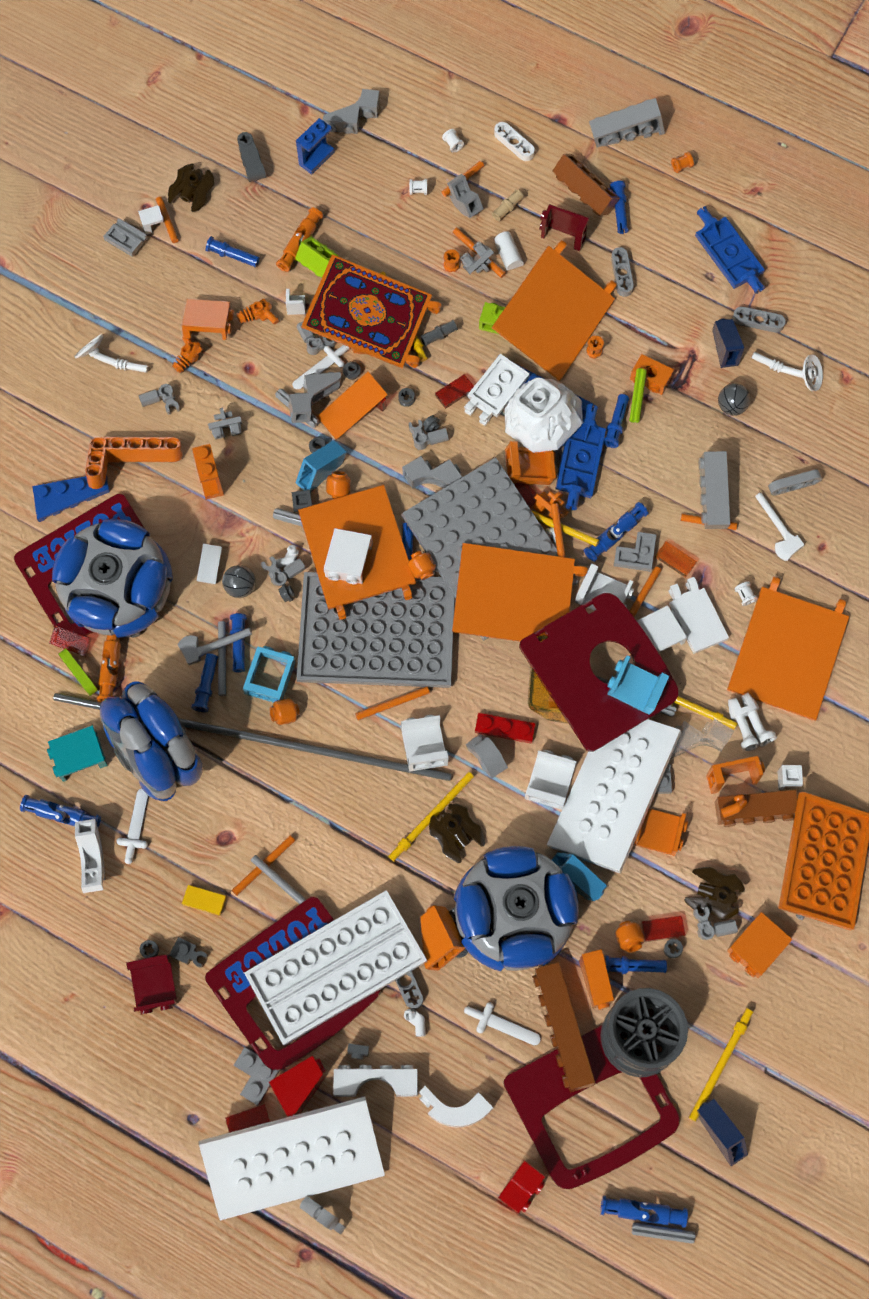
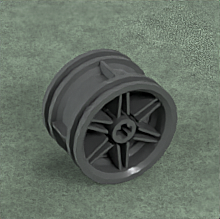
(621, 1051)

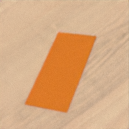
(352, 405)

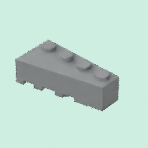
(628, 123)
(714, 490)

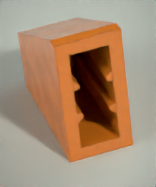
(439, 937)
(596, 979)

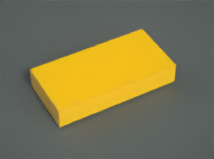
(204, 900)

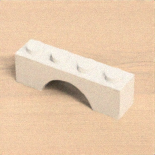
(348, 1080)

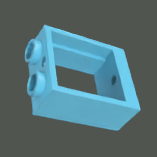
(264, 692)

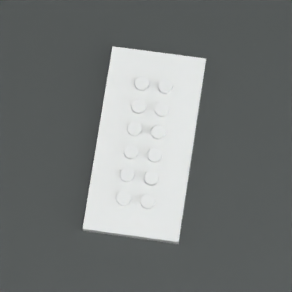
(614, 795)
(335, 967)
(291, 1158)

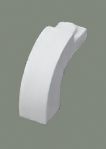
(91, 855)
(455, 1117)

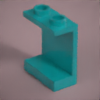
(76, 752)

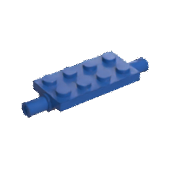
(729, 251)
(581, 459)

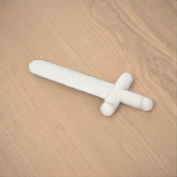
(323, 364)
(132, 840)
(502, 1025)

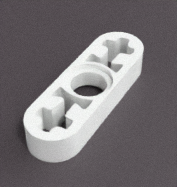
(515, 148)

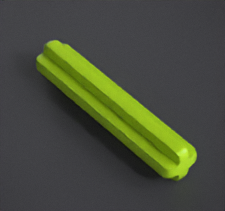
(638, 395)

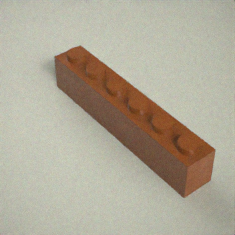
(564, 1027)

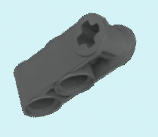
(250, 157)

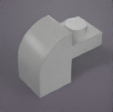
(463, 199)
(487, 755)

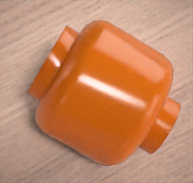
(338, 484)
(422, 565)
(284, 711)
(630, 936)

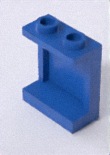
(313, 146)

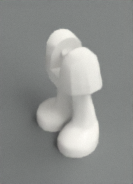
(750, 710)

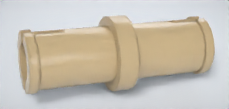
(507, 205)

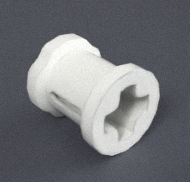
(453, 140)
(418, 186)
(746, 593)

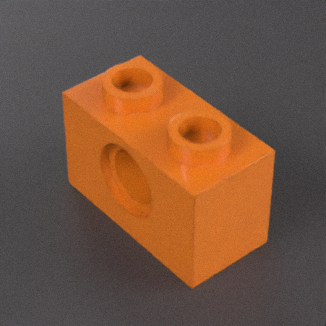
(662, 374)

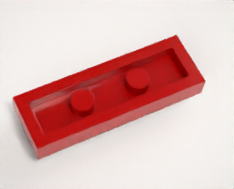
(504, 728)

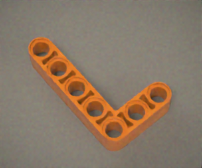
(127, 450)

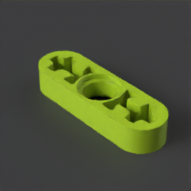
(77, 671)

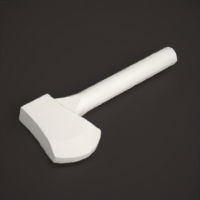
(791, 543)

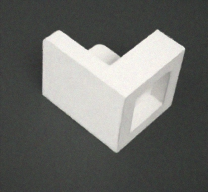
(150, 217)
(295, 303)
(789, 776)

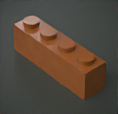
(585, 185)
(759, 807)

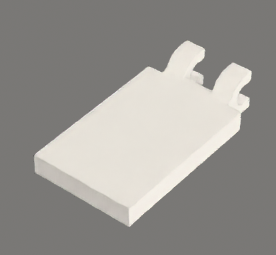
(495, 388)
(697, 616)

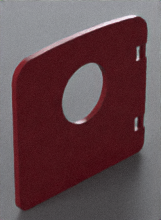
(566, 672)

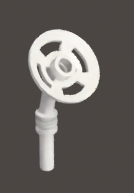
(92, 350)
(808, 372)

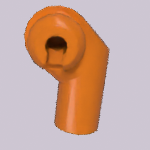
(734, 808)

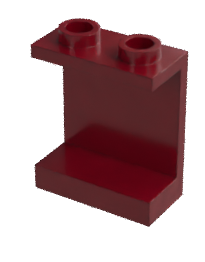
(565, 222)
(152, 983)

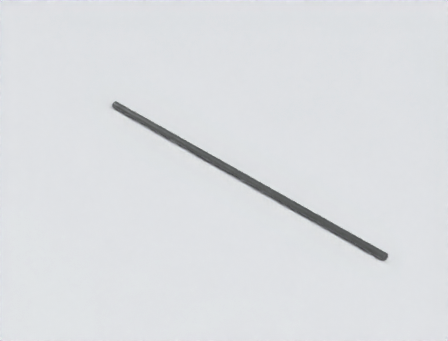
(277, 742)

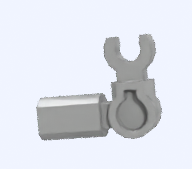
(314, 344)
(165, 393)
(421, 439)
(277, 576)
(706, 931)
(321, 1215)

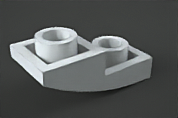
(209, 563)

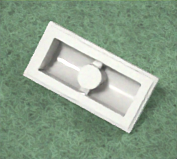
(508, 251)

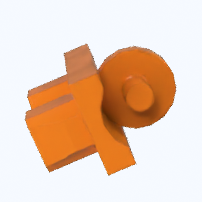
(544, 501)

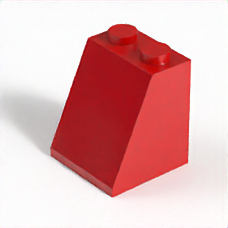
(298, 1085)

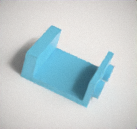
(636, 686)

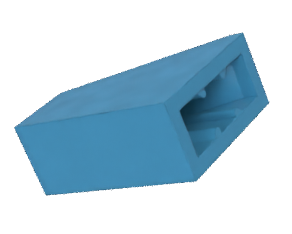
(319, 465)
(584, 880)

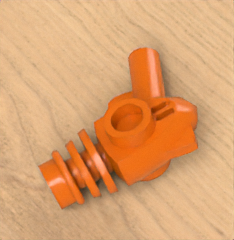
(258, 310)
(189, 353)

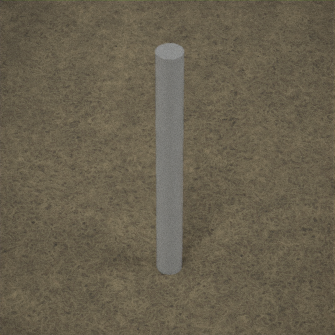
(222, 660)
(277, 879)

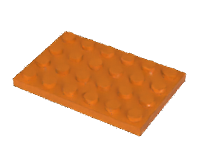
(825, 861)

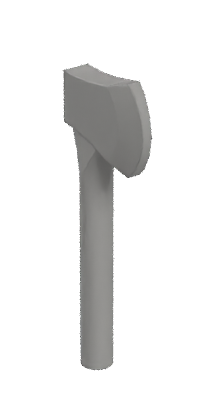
(193, 653)

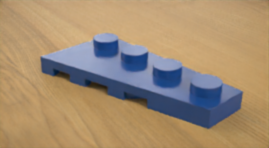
(60, 495)

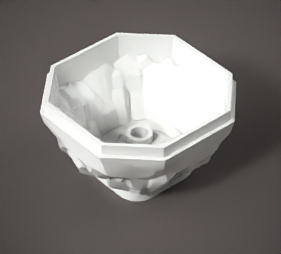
(543, 415)

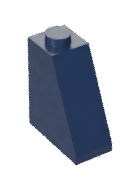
(727, 342)
(723, 1132)

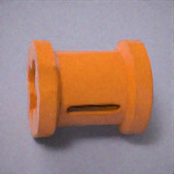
(682, 162)
(451, 260)
(597, 347)

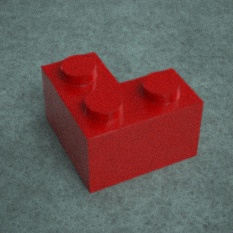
(521, 1187)

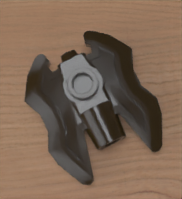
(190, 185)
(453, 830)
(719, 893)

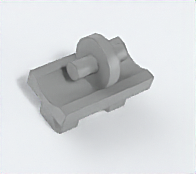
(479, 261)
(233, 423)

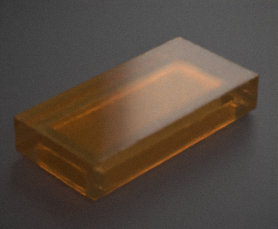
(675, 559)

